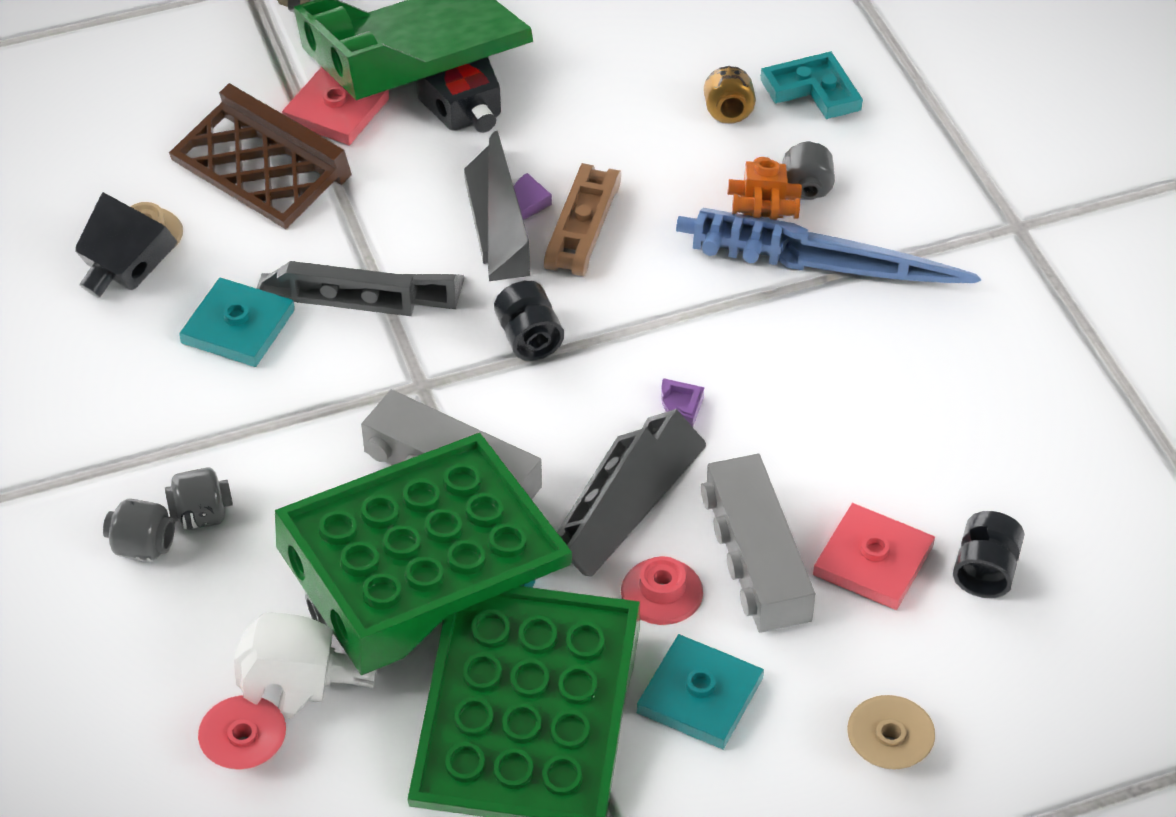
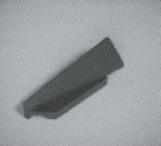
(497, 214)
(362, 288)
(627, 486)

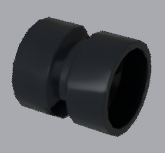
(528, 320)
(988, 554)

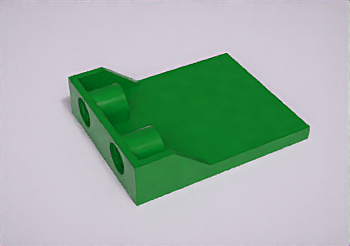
(404, 39)
(414, 546)
(527, 706)

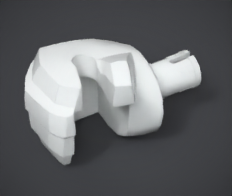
(295, 655)

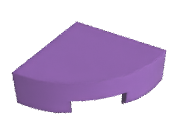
(531, 196)
(683, 397)

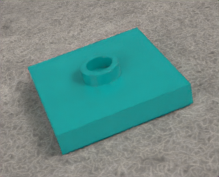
(237, 321)
(700, 691)

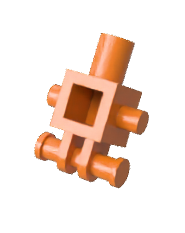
(765, 191)

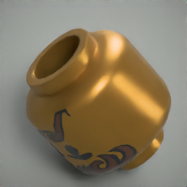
(729, 94)

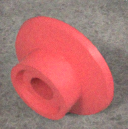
(667, 602)
(238, 719)

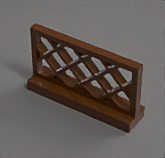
(284, 138)

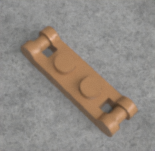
(582, 219)

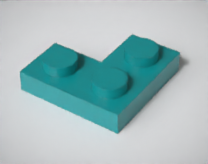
(814, 76)

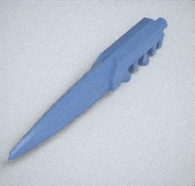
(799, 248)

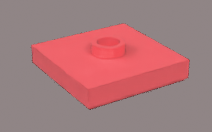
(331, 110)
(874, 556)

